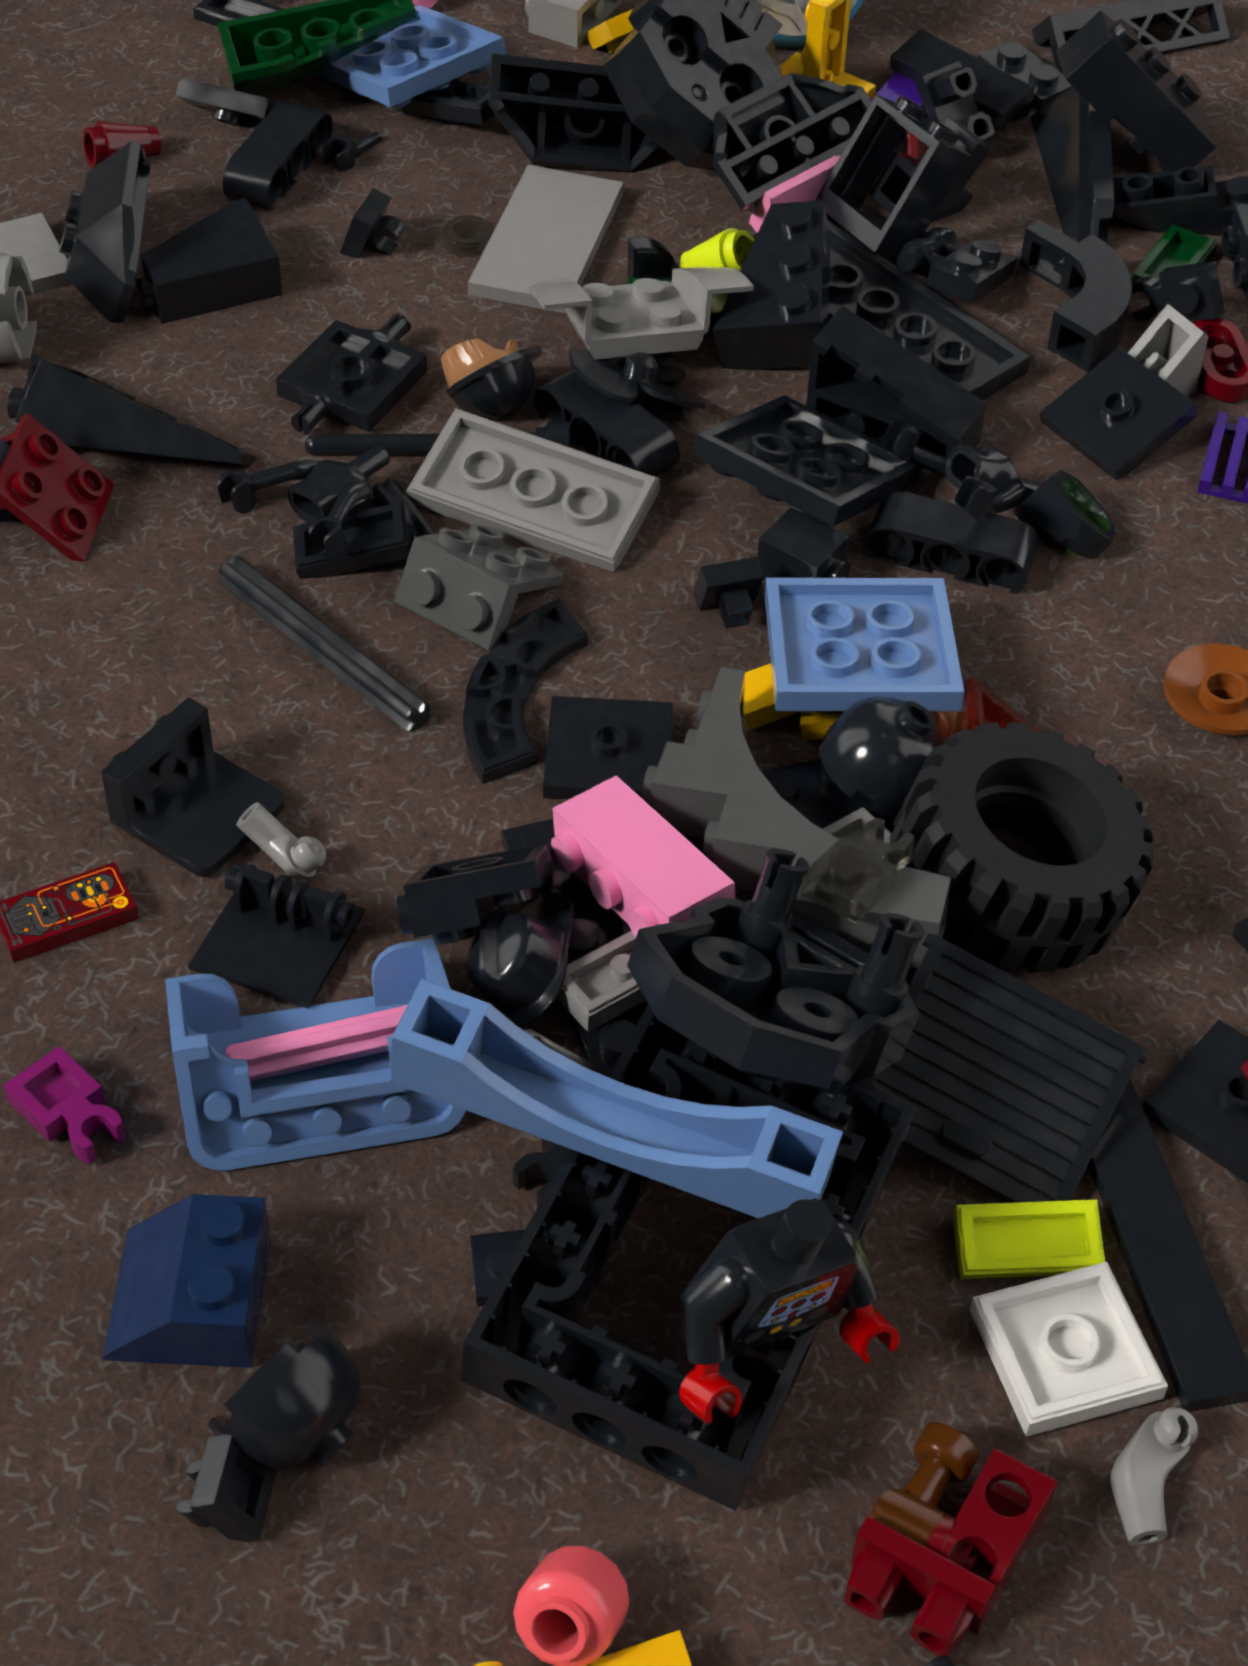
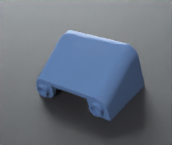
(301, 1112)

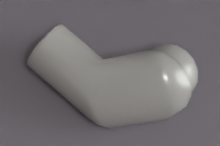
(293, 855)

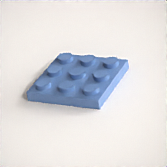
(415, 58)
(861, 641)

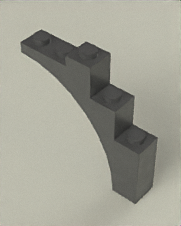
(721, 796)

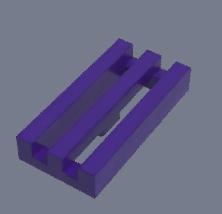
(1226, 490)

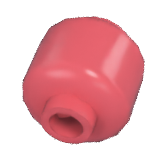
(571, 1606)

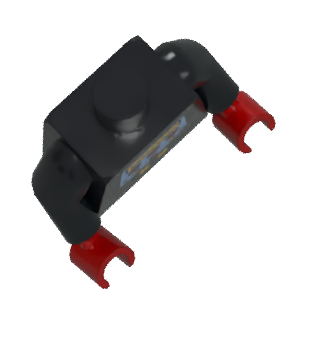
(769, 1284)

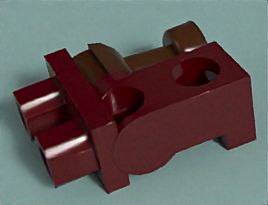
(944, 1560)

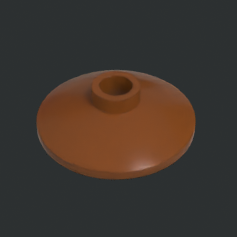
(1210, 687)

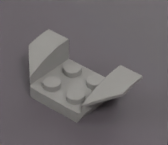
(642, 315)

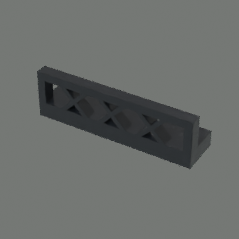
(1140, 14)

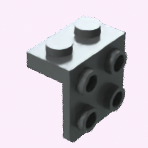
(471, 581)

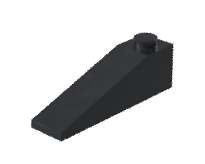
(105, 418)

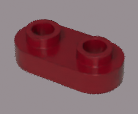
(1226, 365)

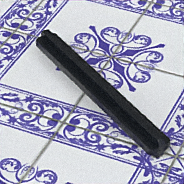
(325, 644)

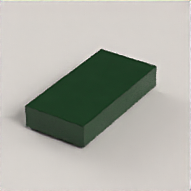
(1173, 249)

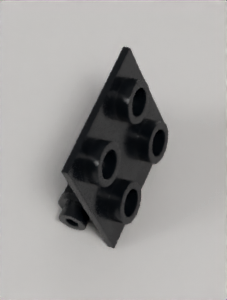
(277, 935)

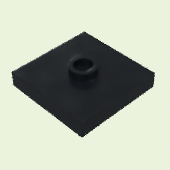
(1118, 414)
(600, 740)
(1208, 1099)

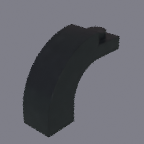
(1095, 280)

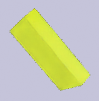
(1027, 1238)

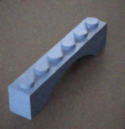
(489, 1066)

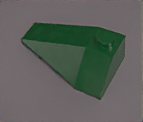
(289, 44)

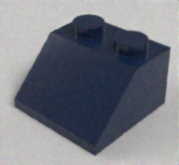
(192, 1284)

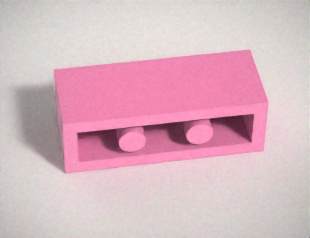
(633, 857)

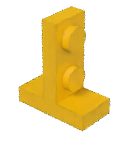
(826, 45)

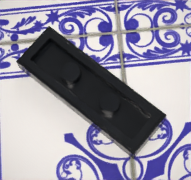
(997, 91)

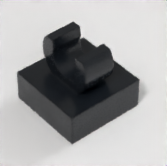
(371, 227)
(730, 588)
(228, 1491)

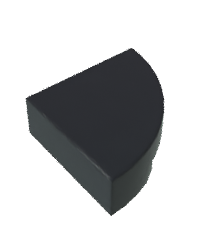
(649, 259)

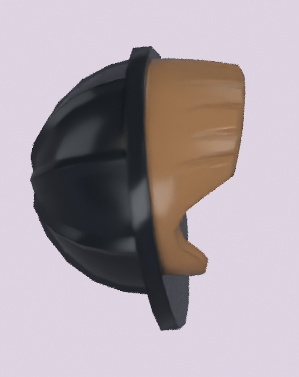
(489, 379)

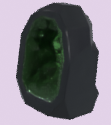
(1067, 516)

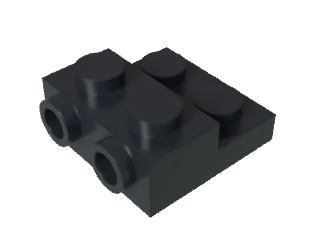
(460, 893)

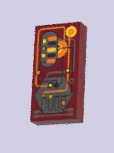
(65, 912)

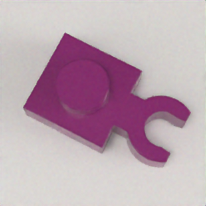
(63, 1097)

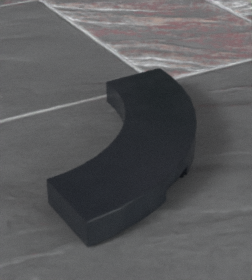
(502, 684)

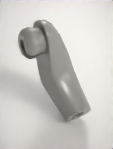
(1141, 1472)

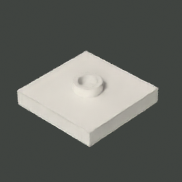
(1067, 1349)

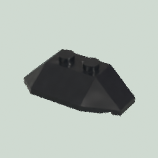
(565, 114)
(783, 133)
(106, 230)

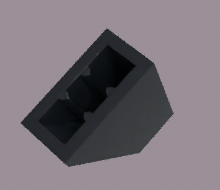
(211, 266)

